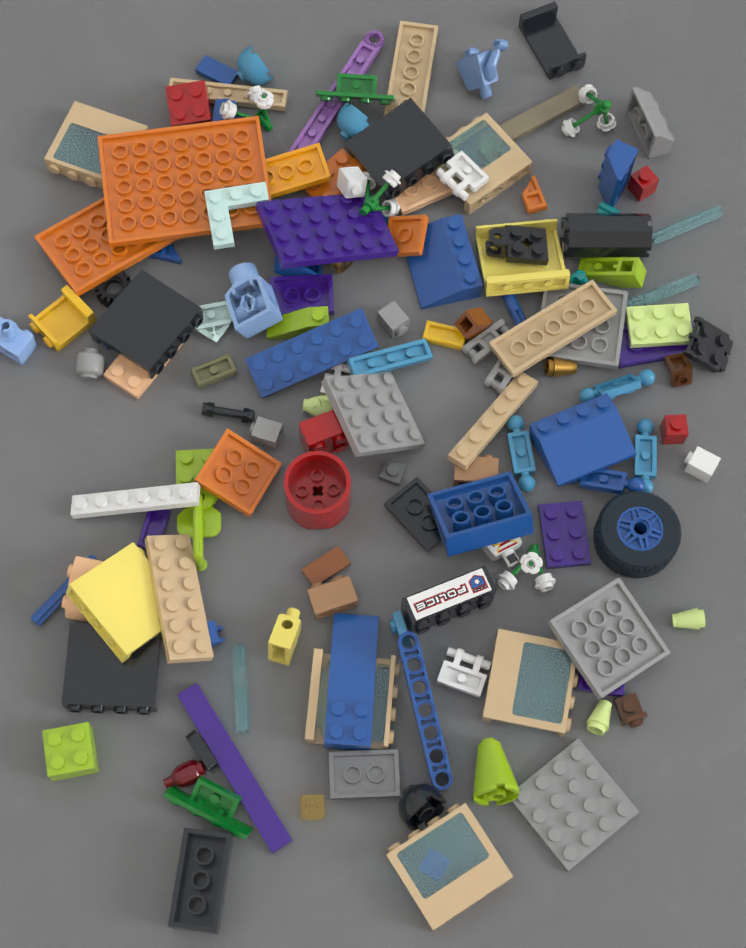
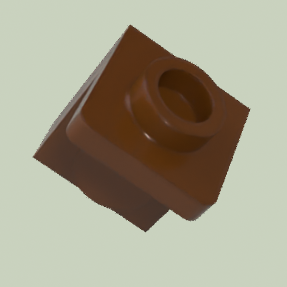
(679, 369)
(630, 710)

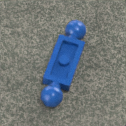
(610, 482)

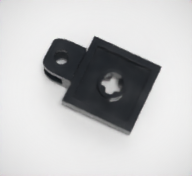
(511, 244)

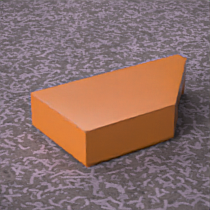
(533, 197)

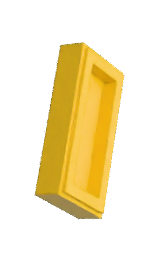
(443, 335)

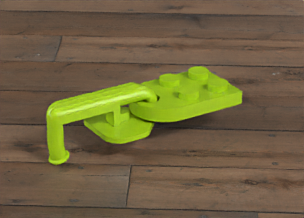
(200, 520)

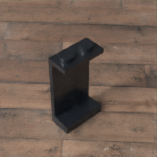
(550, 41)

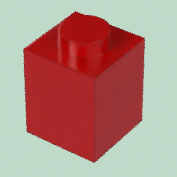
(642, 183)
(674, 429)

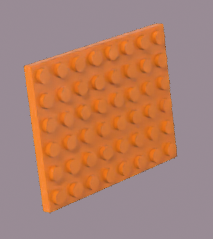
(160, 176)

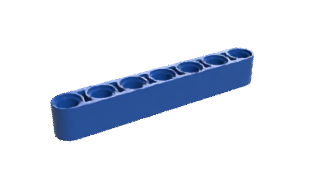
(423, 722)

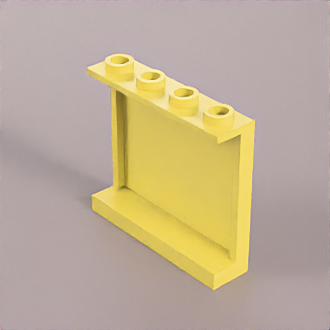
(517, 278)
(119, 601)

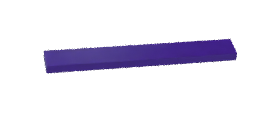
(235, 768)

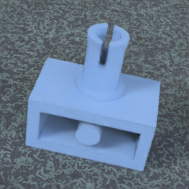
(16, 342)

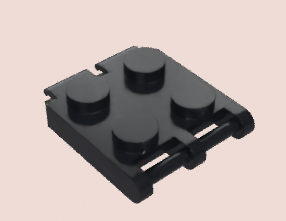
(710, 346)

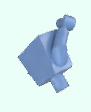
(480, 68)

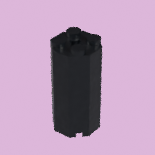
(606, 235)

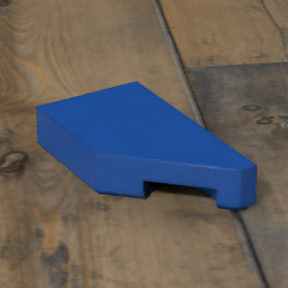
(167, 254)

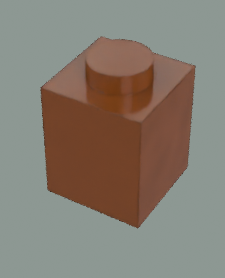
(473, 322)

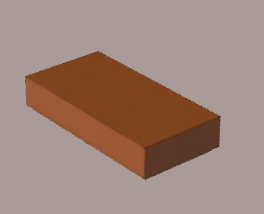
(326, 566)

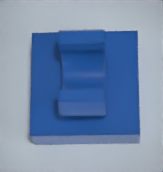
(213, 629)

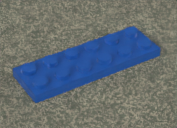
(311, 353)

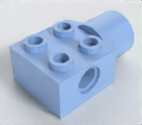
(251, 301)

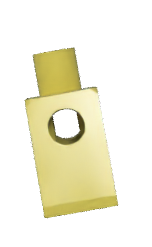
(284, 637)

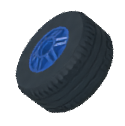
(637, 534)

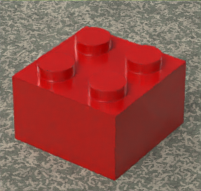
(189, 103)
(323, 434)

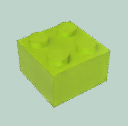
(70, 751)

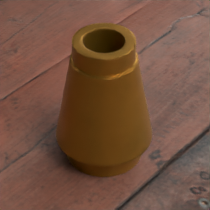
(559, 367)

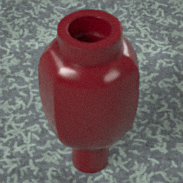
(185, 774)

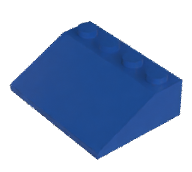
(447, 265)
(581, 440)
(480, 513)

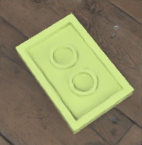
(658, 325)

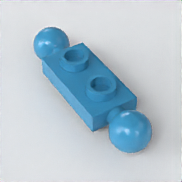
(622, 385)
(521, 453)
(646, 453)

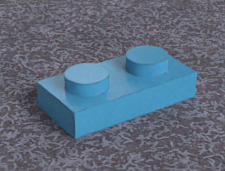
(398, 626)

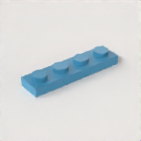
(390, 358)

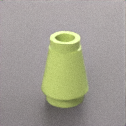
(689, 619)
(599, 719)

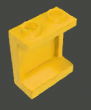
(63, 320)

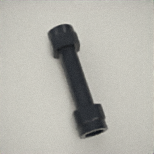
(209, 409)

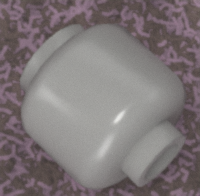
(90, 364)

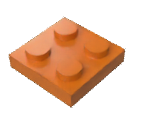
(408, 233)

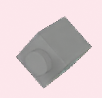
(393, 320)
(266, 433)

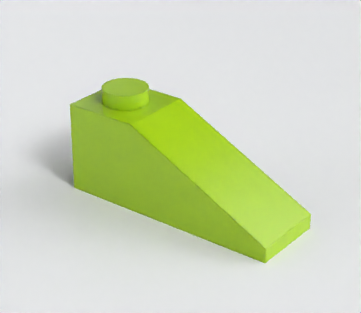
(614, 271)
(298, 322)

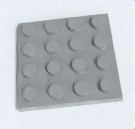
(601, 344)
(372, 413)
(608, 638)
(573, 804)

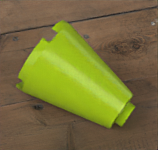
(493, 775)

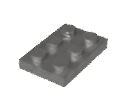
(364, 774)

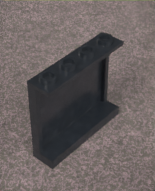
(403, 143)
(147, 323)
(102, 682)

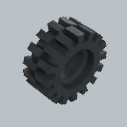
(107, 298)

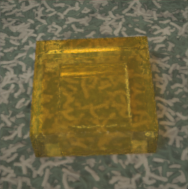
(312, 807)

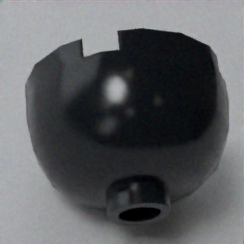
(420, 804)

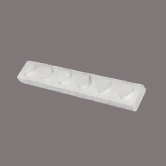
(135, 500)

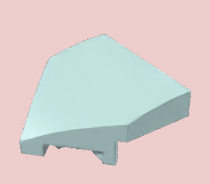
(215, 320)

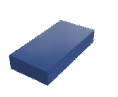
(216, 71)

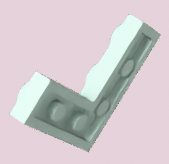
(225, 199)

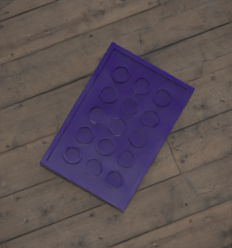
(324, 231)

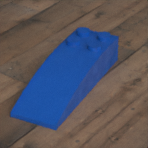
(351, 682)

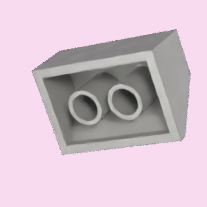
(649, 123)

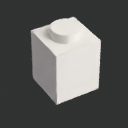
(351, 182)
(701, 464)

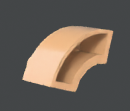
(77, 569)

